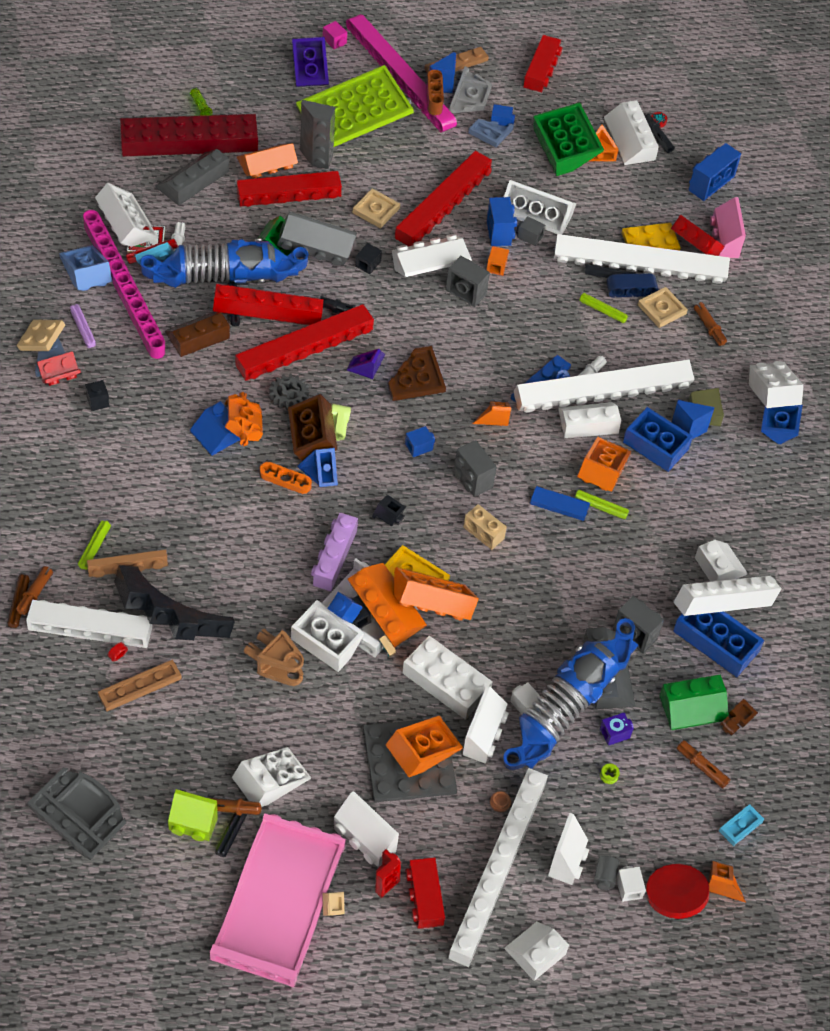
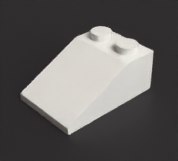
(569, 852)

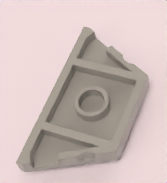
(471, 93)

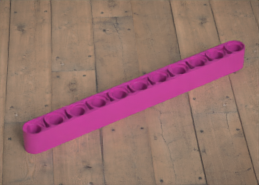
(399, 69)
(125, 285)

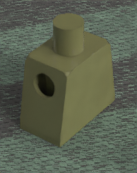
(710, 398)

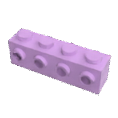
(335, 551)

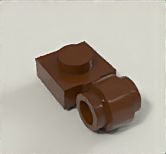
(741, 715)

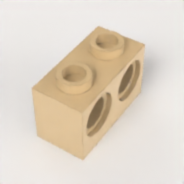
(484, 527)

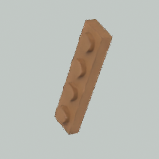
(467, 58)
(144, 560)
(139, 685)

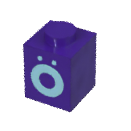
(616, 728)

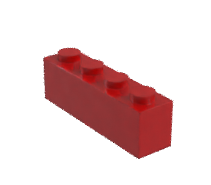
(542, 63)

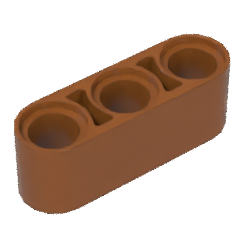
(435, 92)

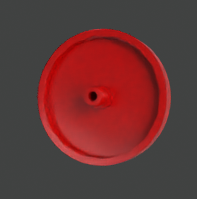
(677, 891)

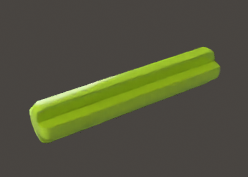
(602, 307)
(602, 504)
(94, 544)

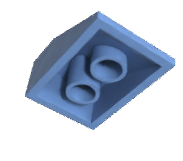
(86, 267)

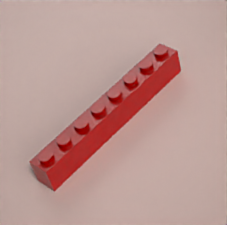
(443, 199)
(304, 342)

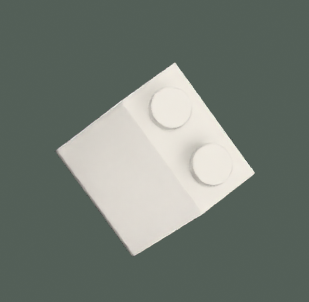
(719, 561)
(537, 949)

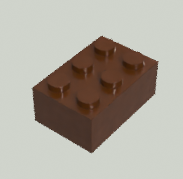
(312, 426)

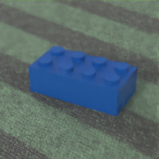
(720, 639)

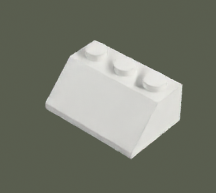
(590, 420)
(326, 636)
(485, 726)
(365, 829)

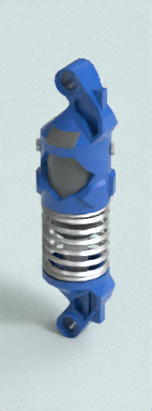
(235, 261)
(573, 689)

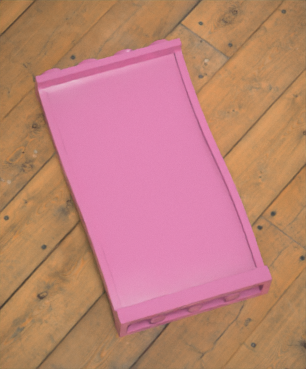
(278, 900)

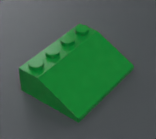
(567, 138)

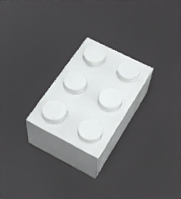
(775, 384)

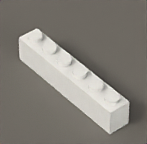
(727, 595)
(89, 623)

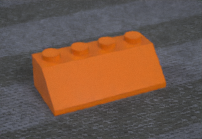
(376, 590)
(434, 594)

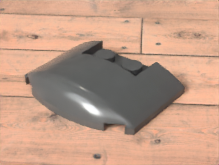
(79, 811)

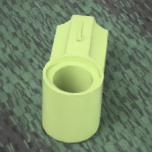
(341, 417)

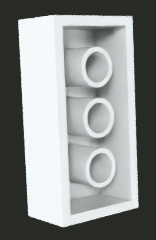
(446, 677)

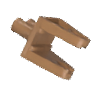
(277, 657)

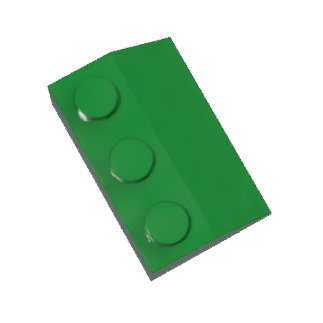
(695, 702)

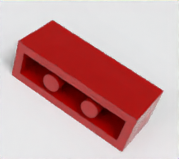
(697, 236)
(425, 893)

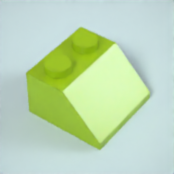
(192, 815)

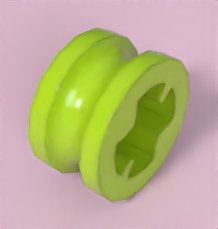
(607, 778)

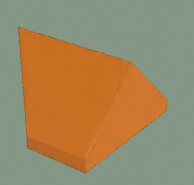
(610, 149)
(496, 414)
(723, 882)

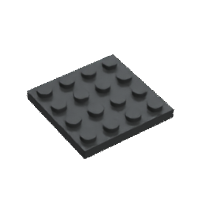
(388, 777)

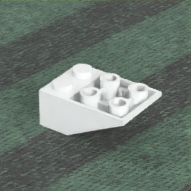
(270, 776)

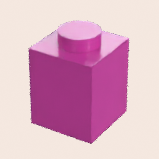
(335, 35)

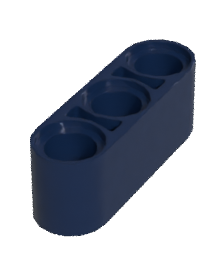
(631, 285)

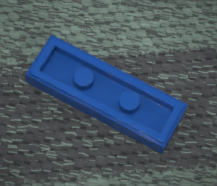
(560, 503)

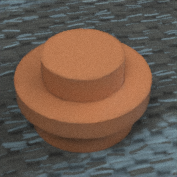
(500, 801)

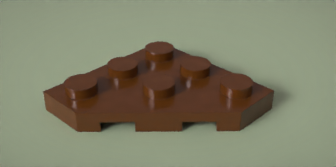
(417, 376)

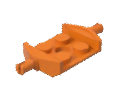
(244, 418)

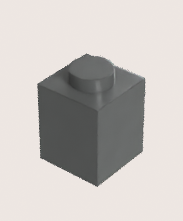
(531, 230)

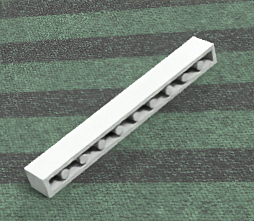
(642, 258)
(603, 385)
(497, 868)

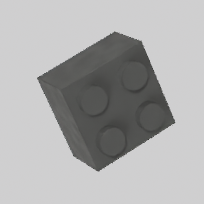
(467, 281)
(474, 468)
(646, 622)

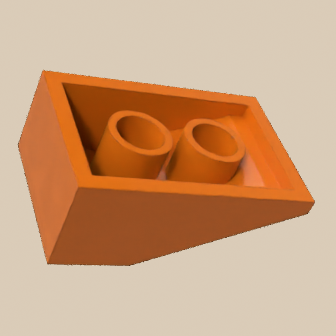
(604, 464)
(423, 745)

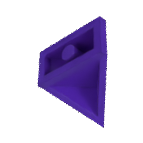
(366, 363)

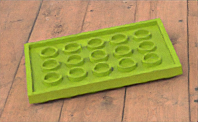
(363, 104)

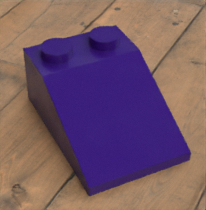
(310, 62)

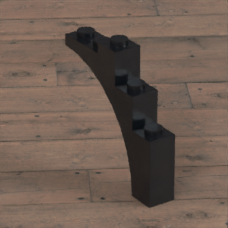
(162, 610)

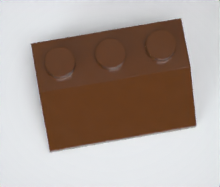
(199, 333)

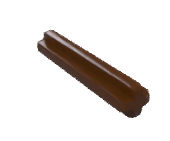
(21, 587)

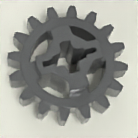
(288, 391)

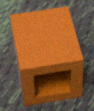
(497, 260)

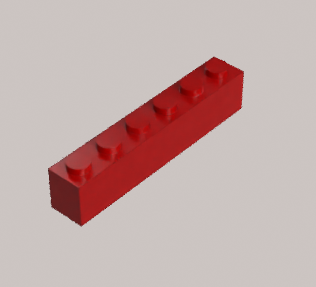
(289, 188)
(267, 305)

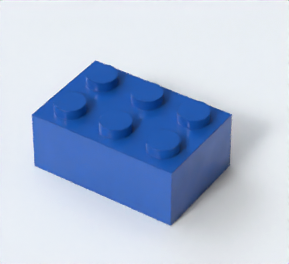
(714, 171)
(657, 439)

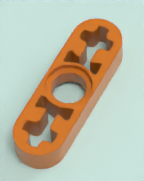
(300, 478)

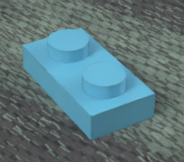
(160, 252)
(741, 825)

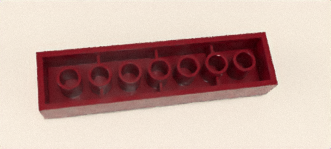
(188, 134)

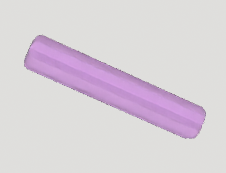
(82, 326)

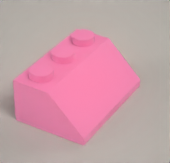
(729, 228)

